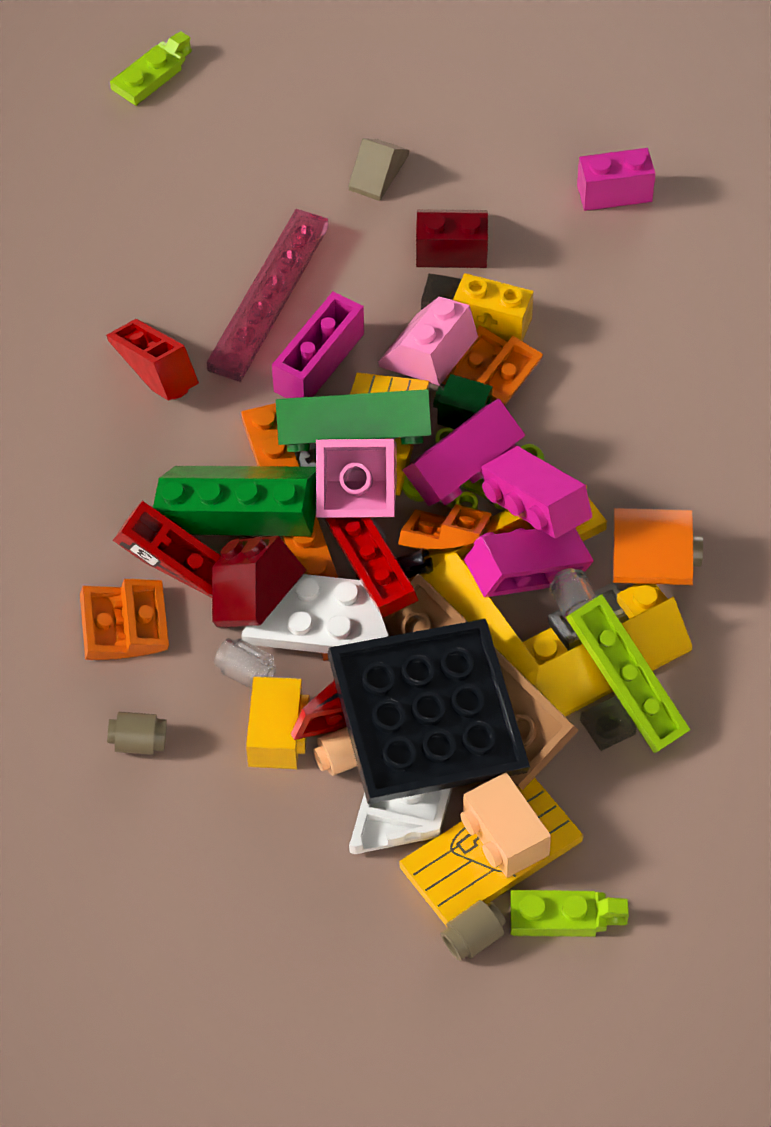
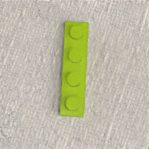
(628, 673)

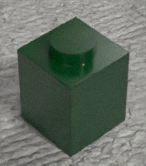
(460, 400)

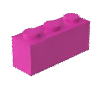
(318, 347)
(462, 452)
(536, 492)
(524, 560)

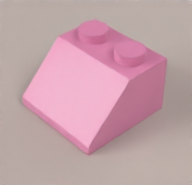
(432, 341)
(356, 478)

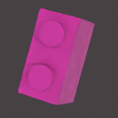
(616, 179)

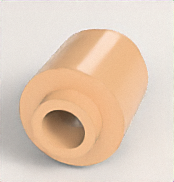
(335, 752)

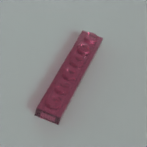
(267, 295)

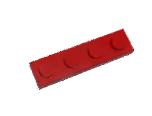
(373, 563)

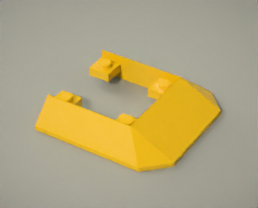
(562, 676)

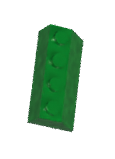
(353, 417)
(239, 499)

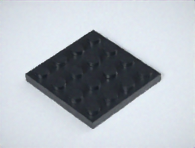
(427, 711)

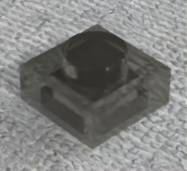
(439, 286)
(608, 723)

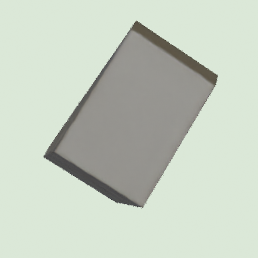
(376, 167)

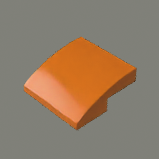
(497, 363)
(441, 532)
(653, 546)
(124, 620)

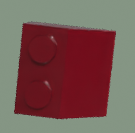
(451, 238)
(252, 580)

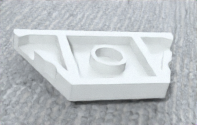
(318, 616)
(399, 821)

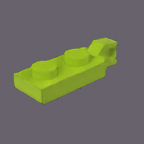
(152, 69)
(564, 912)

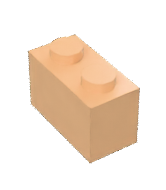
(505, 825)

